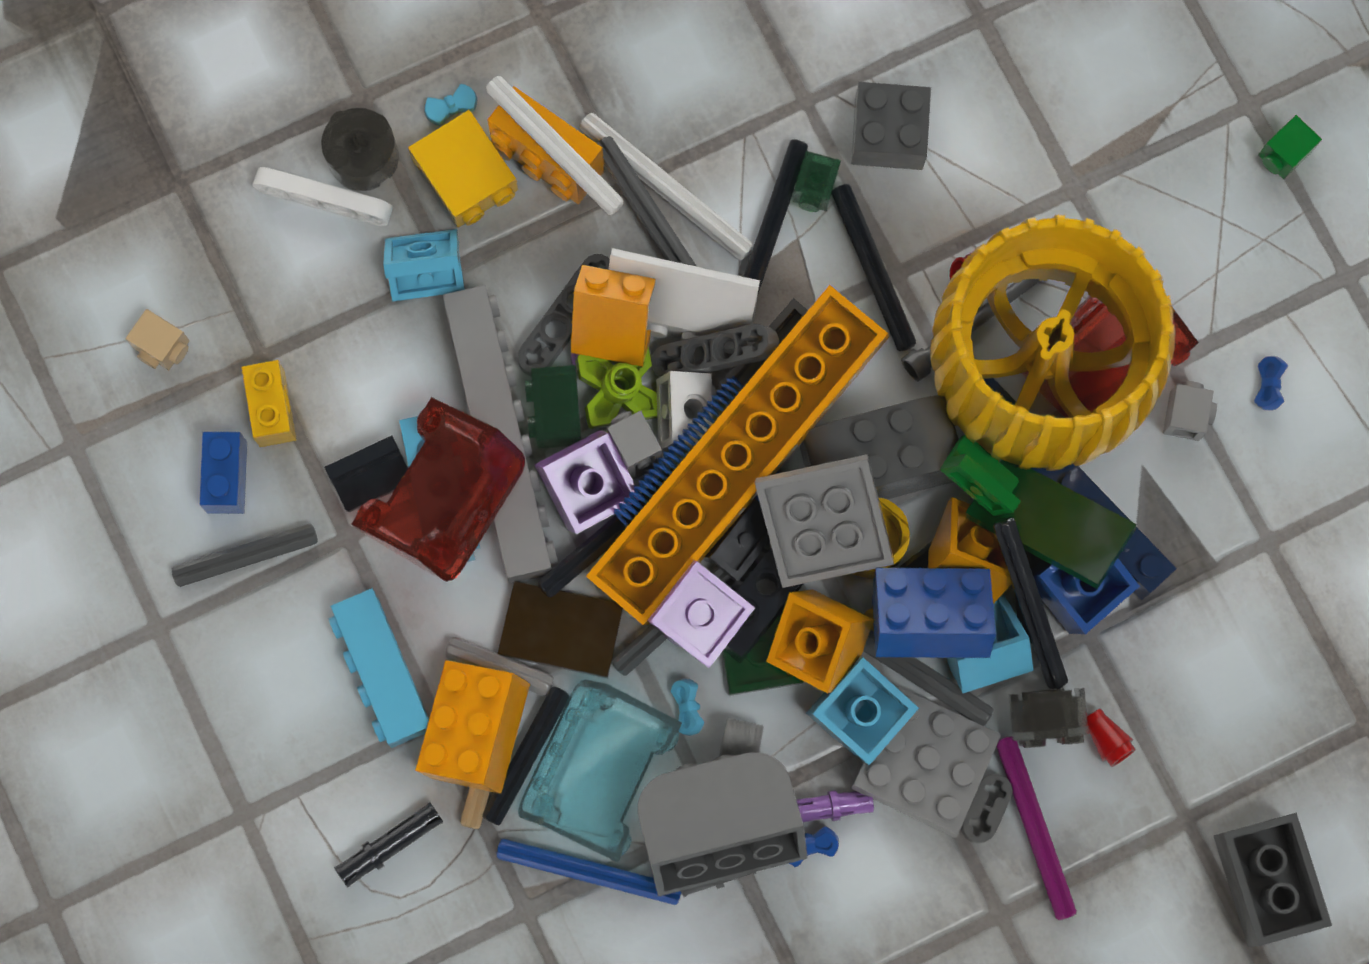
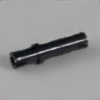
(389, 844)

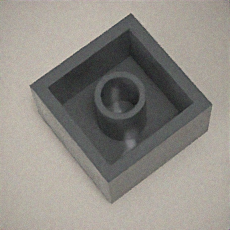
(891, 125)

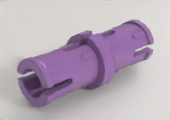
(834, 805)

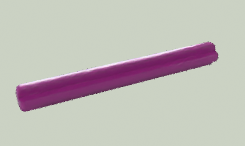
(1036, 828)

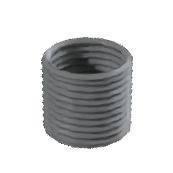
(741, 737)

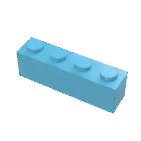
(381, 668)

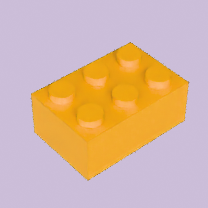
(516, 143)
(473, 726)

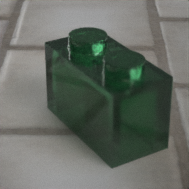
(555, 406)

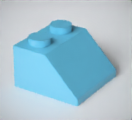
(1009, 655)
(863, 711)

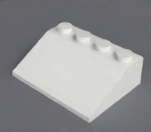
(690, 298)

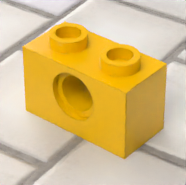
(268, 403)

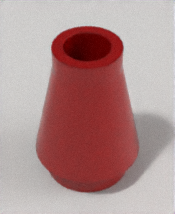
(1110, 740)

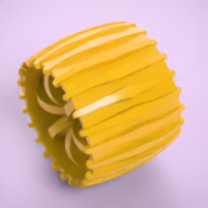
(1088, 261)

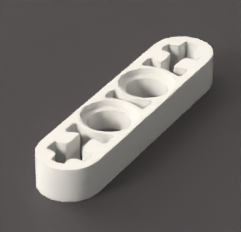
(323, 196)

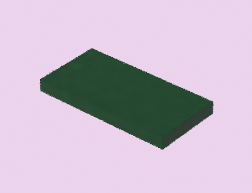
(1062, 526)

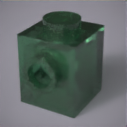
(816, 182)

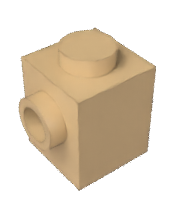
(158, 341)

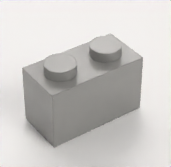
(635, 443)

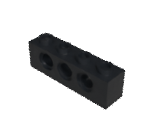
(766, 605)

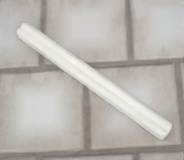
(671, 190)

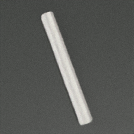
(555, 145)

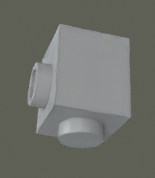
(1189, 411)

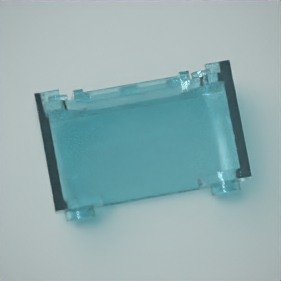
(596, 767)

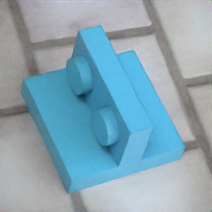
(423, 265)

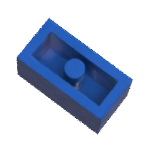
(223, 472)

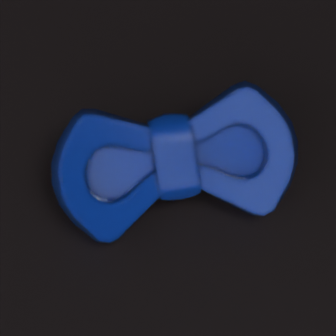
(1271, 370)
(823, 842)

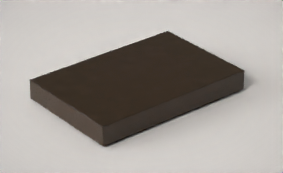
(560, 630)

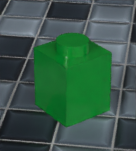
(1289, 147)

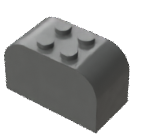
(902, 443)
(720, 821)

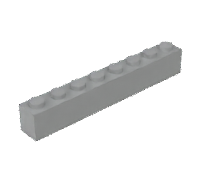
(490, 400)

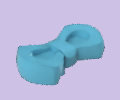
(440, 110)
(684, 693)

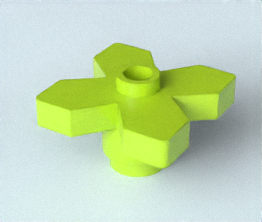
(607, 402)

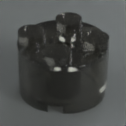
(378, 154)
(1049, 716)

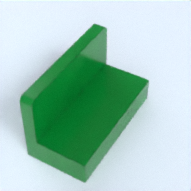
(982, 477)

